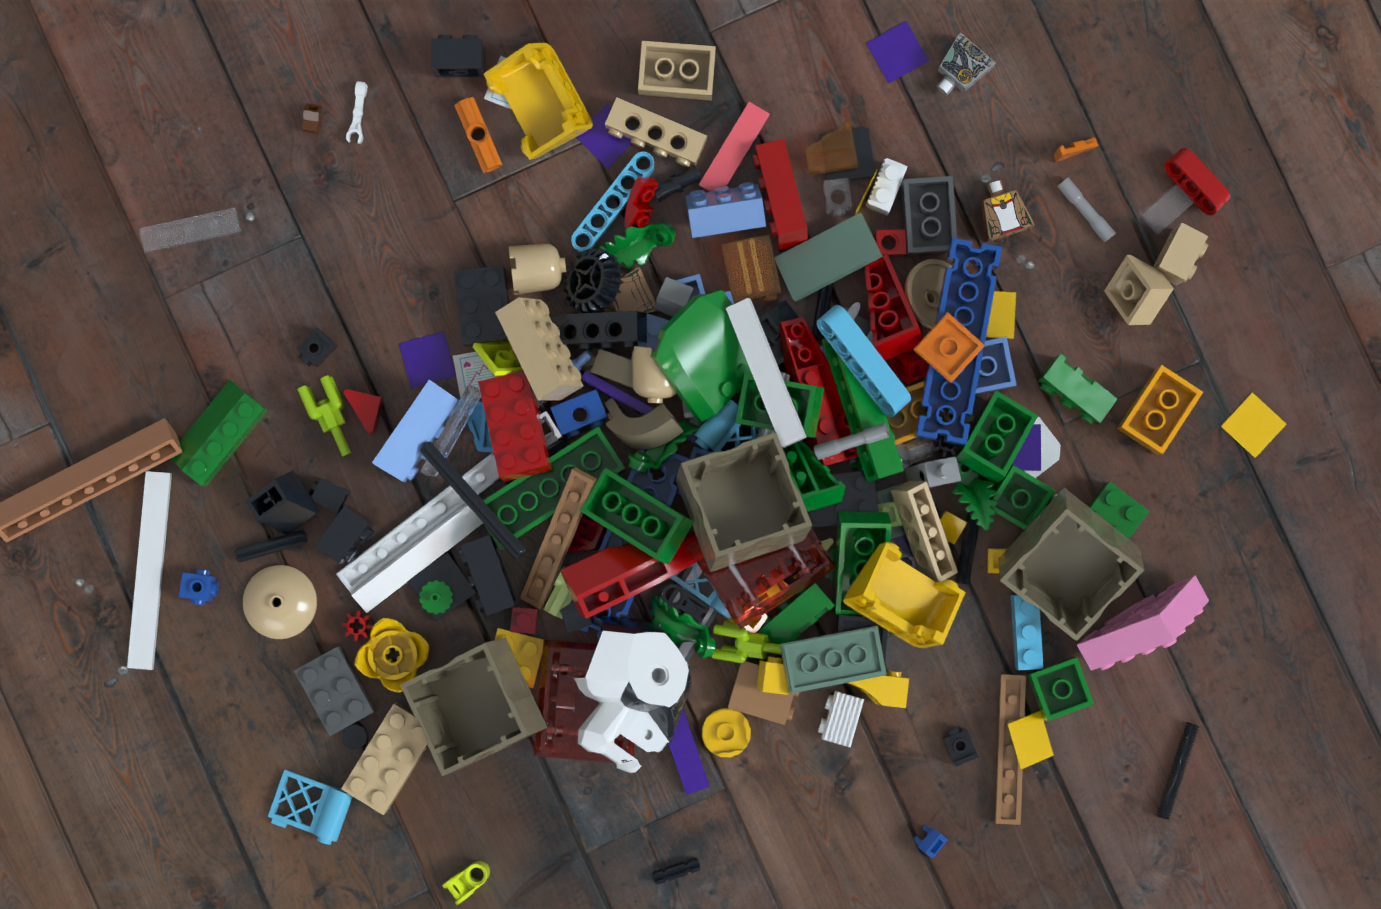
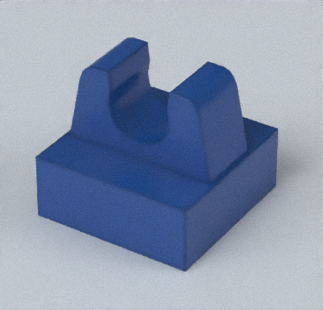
(932, 843)

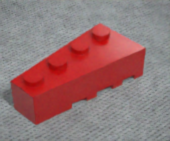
(781, 193)

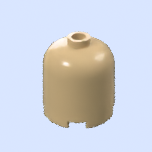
(535, 268)
(647, 377)

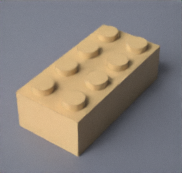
(539, 349)
(387, 760)

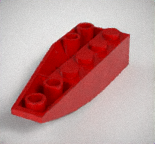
(809, 366)
(619, 575)

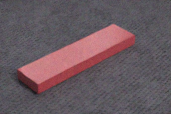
(735, 148)

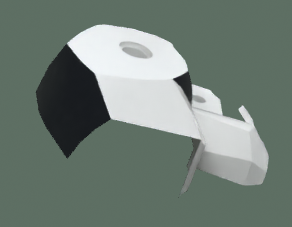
(638, 687)

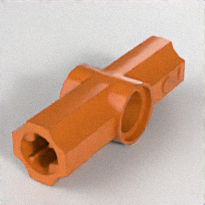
(472, 121)

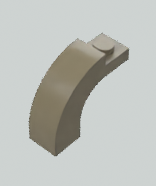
(610, 367)
(645, 431)

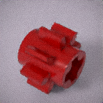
(352, 630)

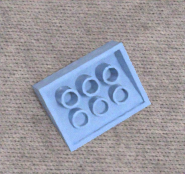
(419, 425)

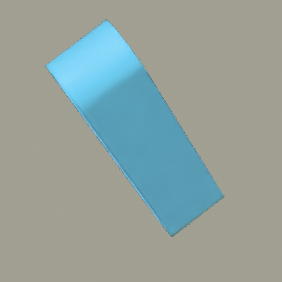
(608, 214)
(863, 360)

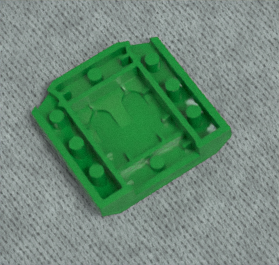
(702, 355)

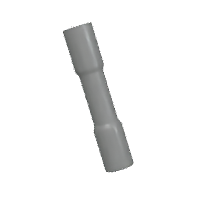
(1075, 197)
(865, 437)

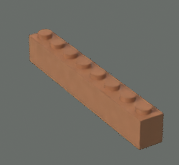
(88, 479)

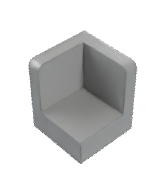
(672, 297)

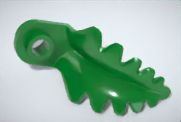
(639, 243)
(655, 456)
(977, 495)
(682, 627)

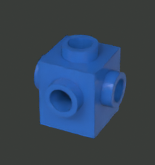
(190, 586)

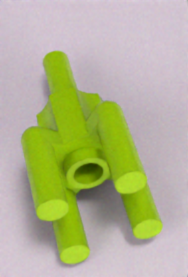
(327, 411)
(746, 644)

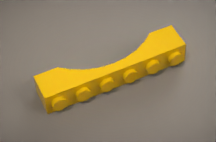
(882, 690)

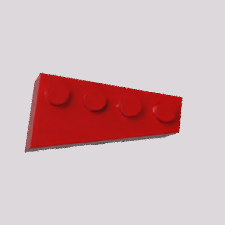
(891, 316)

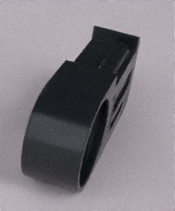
(687, 603)

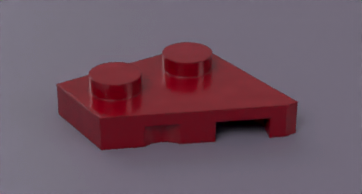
(587, 536)

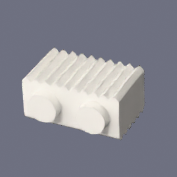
(886, 186)
(841, 718)

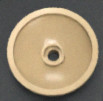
(922, 284)
(296, 607)

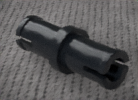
(677, 183)

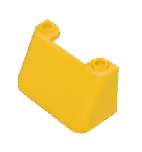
(540, 98)
(904, 599)

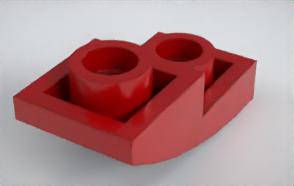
(638, 209)

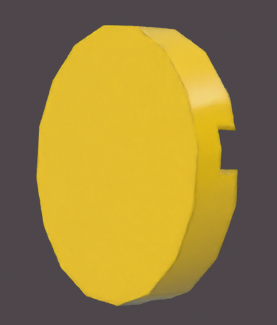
(726, 732)

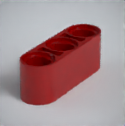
(1197, 181)

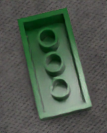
(636, 516)
(856, 541)

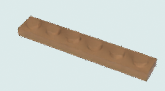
(557, 539)
(1008, 769)

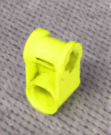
(464, 883)

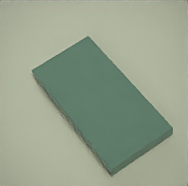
(828, 257)
(833, 659)

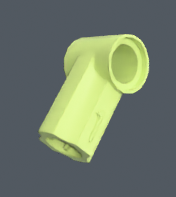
(559, 597)

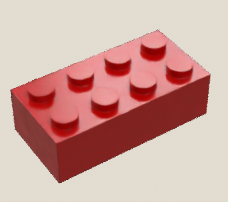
(514, 426)

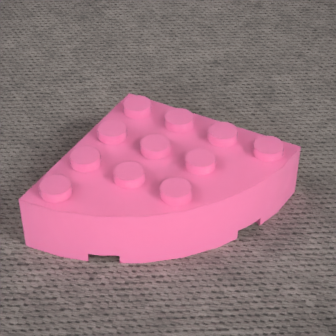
(1145, 625)

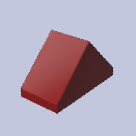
(366, 407)

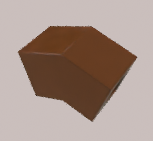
(312, 118)

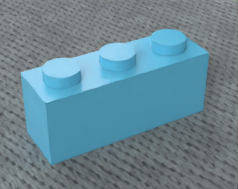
(1026, 634)

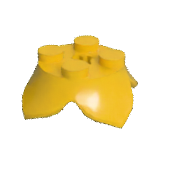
(373, 657)

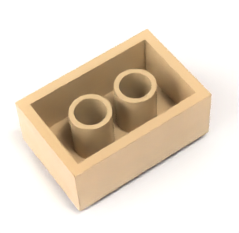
(676, 70)

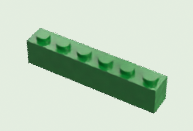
(877, 458)

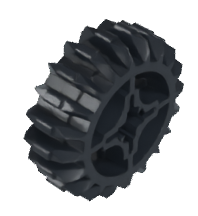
(593, 281)

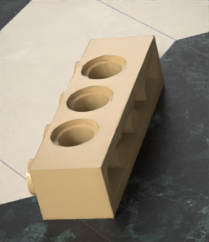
(624, 111)
(924, 530)

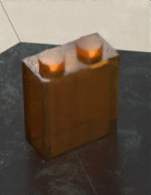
(751, 269)

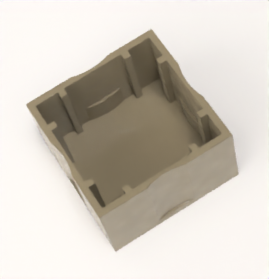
(743, 502)
(1070, 564)
(473, 706)

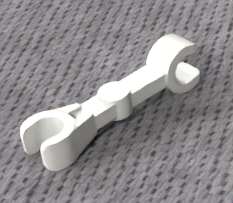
(360, 93)

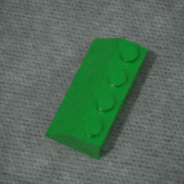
(218, 433)

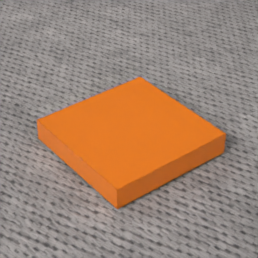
(949, 347)

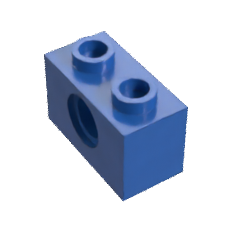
(564, 413)

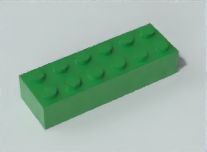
(535, 497)

